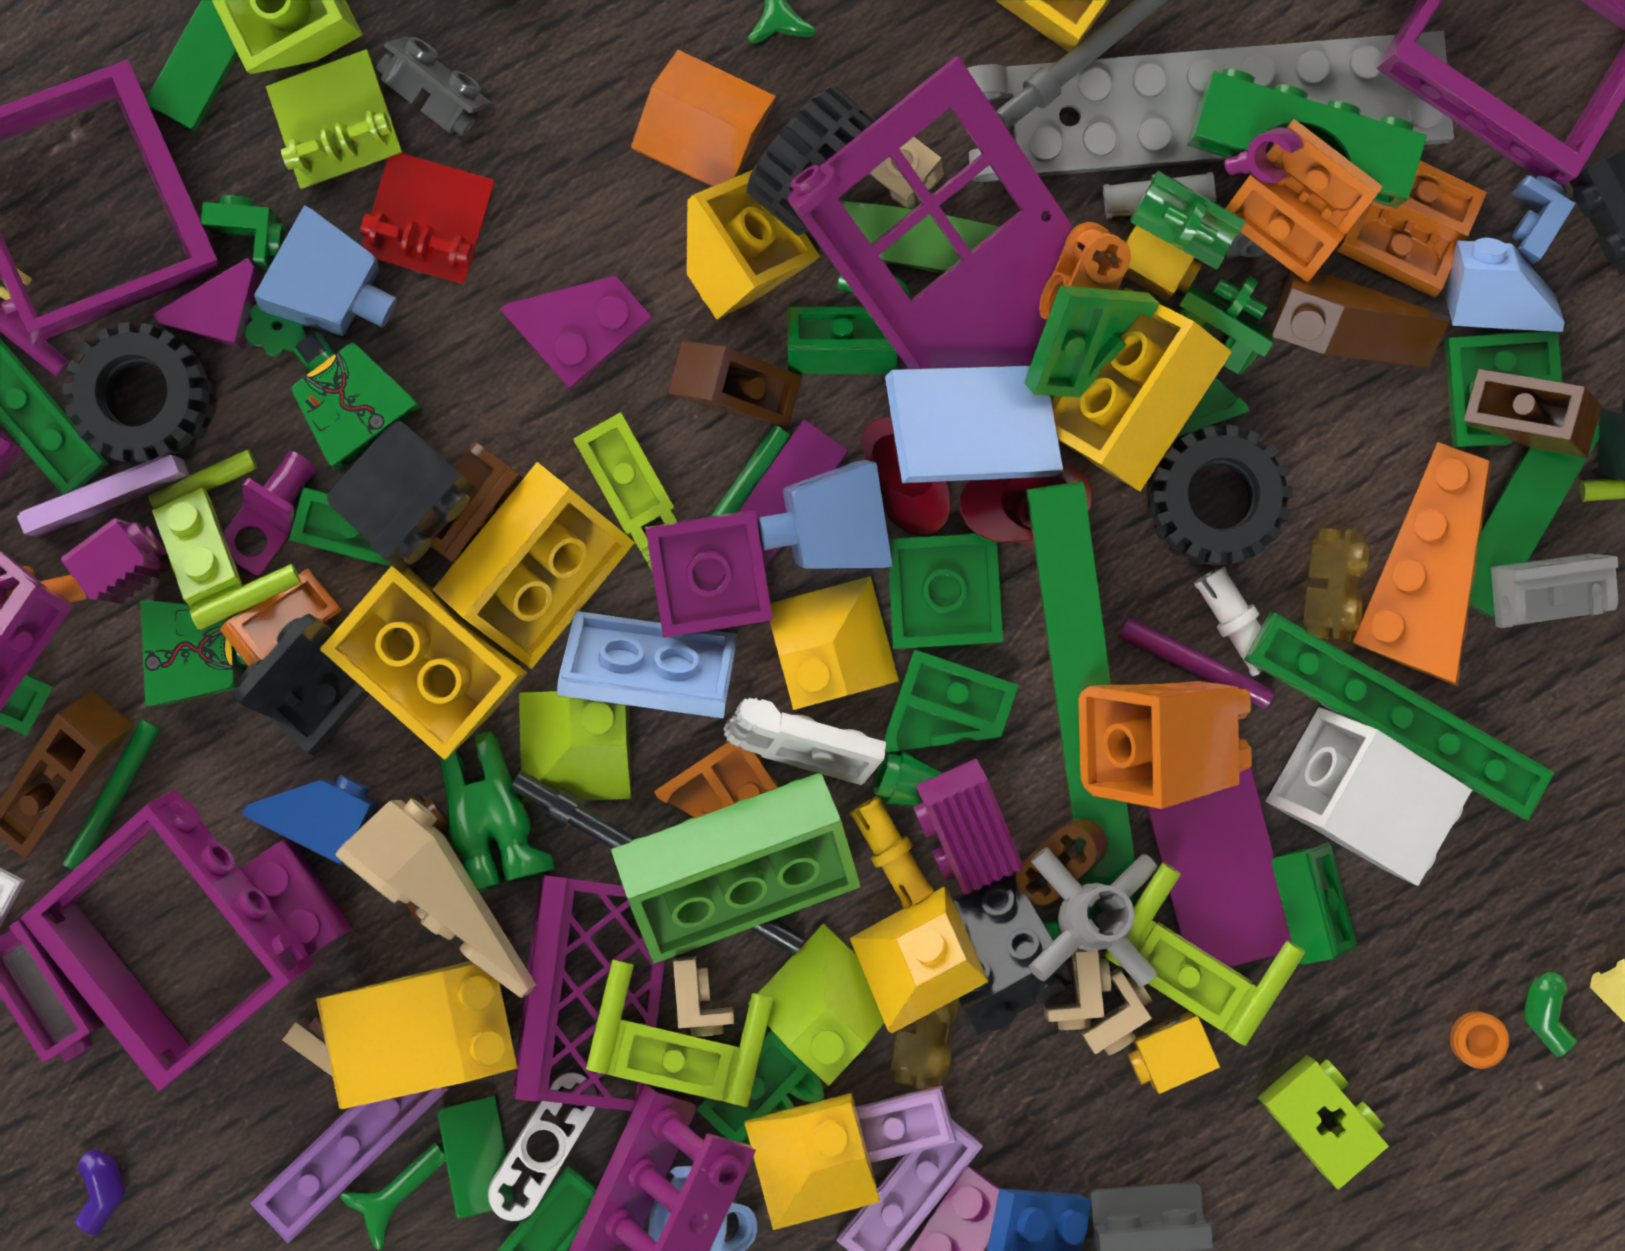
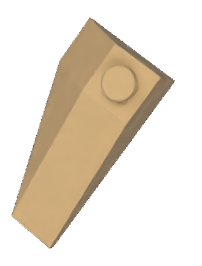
(415, 863)

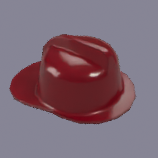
(912, 506)
(1000, 506)

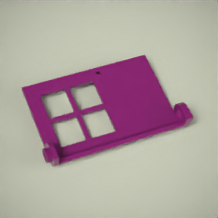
(987, 301)

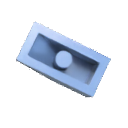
(1499, 289)

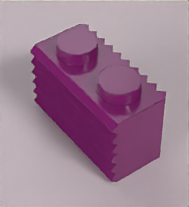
(117, 560)
(968, 826)
(297, 895)

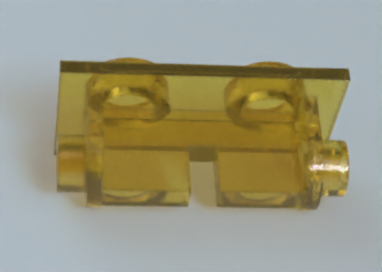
(1342, 564)
(924, 1054)

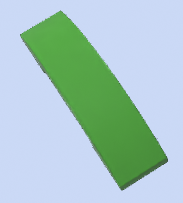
(923, 245)

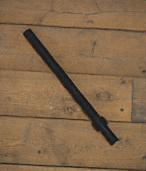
(565, 808)

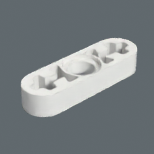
(509, 1175)

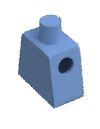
(323, 279)
(832, 520)

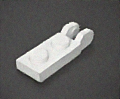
(803, 742)

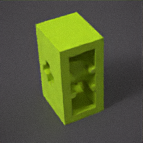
(1334, 1151)

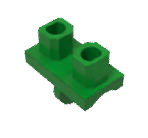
(1187, 220)
(1245, 336)

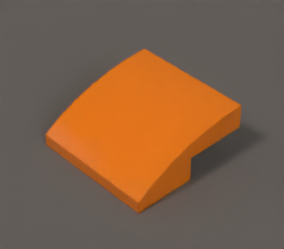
(1307, 211)
(1419, 236)

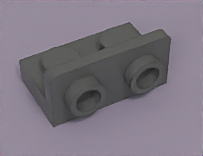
(1150, 1218)

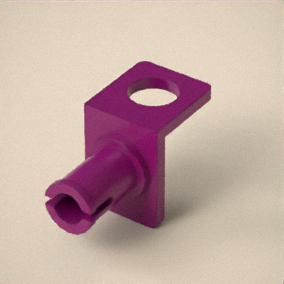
(269, 511)

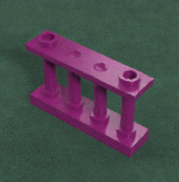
(638, 1179)

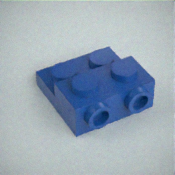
(1039, 1221)

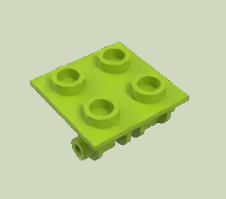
(333, 119)

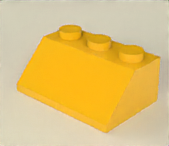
(1141, 396)
(533, 566)
(423, 661)

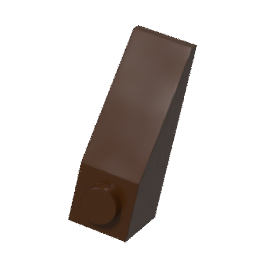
(1356, 322)
(60, 770)

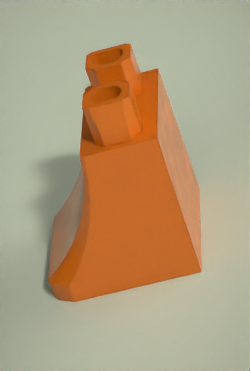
(1162, 741)

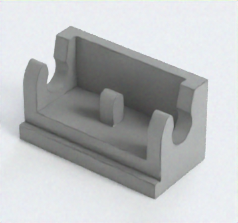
(1554, 589)

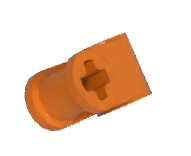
(1085, 268)

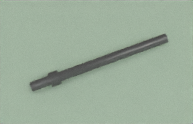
(1046, 84)

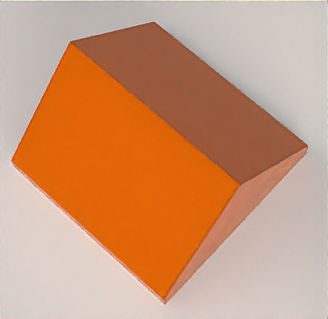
(701, 120)

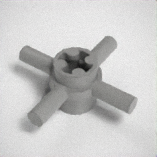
(1082, 933)

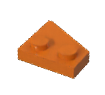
(718, 781)

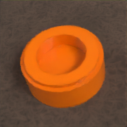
(1479, 1040)

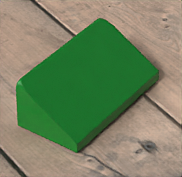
(837, 342)
(1314, 903)
(473, 1153)

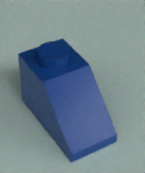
(316, 814)

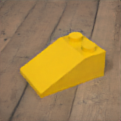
(416, 1034)

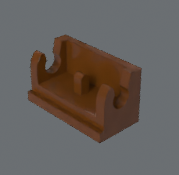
(494, 485)

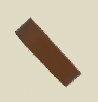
(1058, 844)

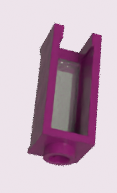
(43, 997)

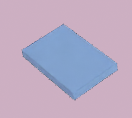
(971, 425)
(636, 666)

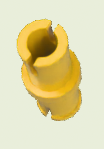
(891, 852)

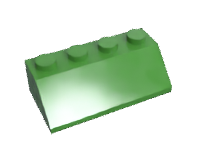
(736, 867)

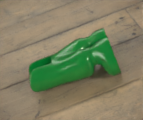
(488, 811)

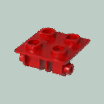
(427, 217)

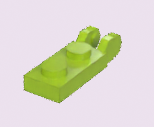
(625, 478)

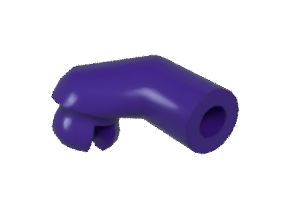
(104, 1188)

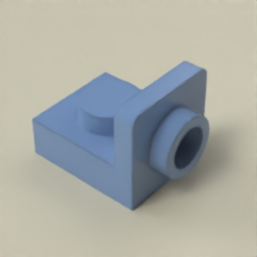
(1538, 229)

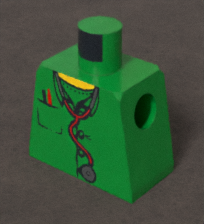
(347, 399)
(181, 659)

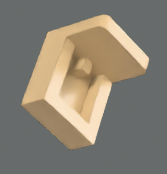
(1090, 980)
(1116, 1027)

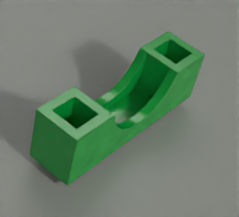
(1238, 110)

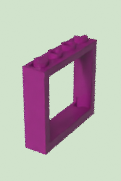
(73, 97)
(1493, 119)
(108, 982)

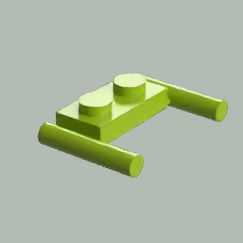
(200, 548)
(1197, 977)
(674, 1058)

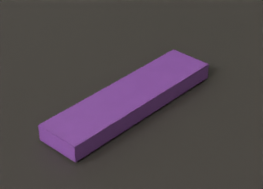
(337, 1160)

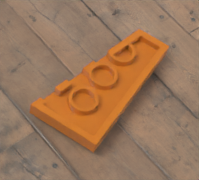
(1428, 578)

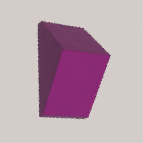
(216, 308)

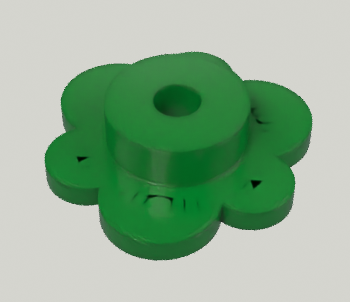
(261, 332)

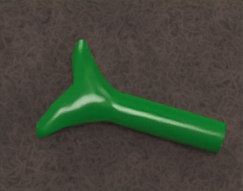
(781, 19)
(380, 1205)

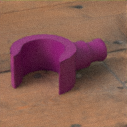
(1256, 160)

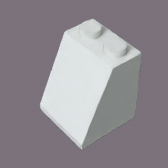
(1369, 795)

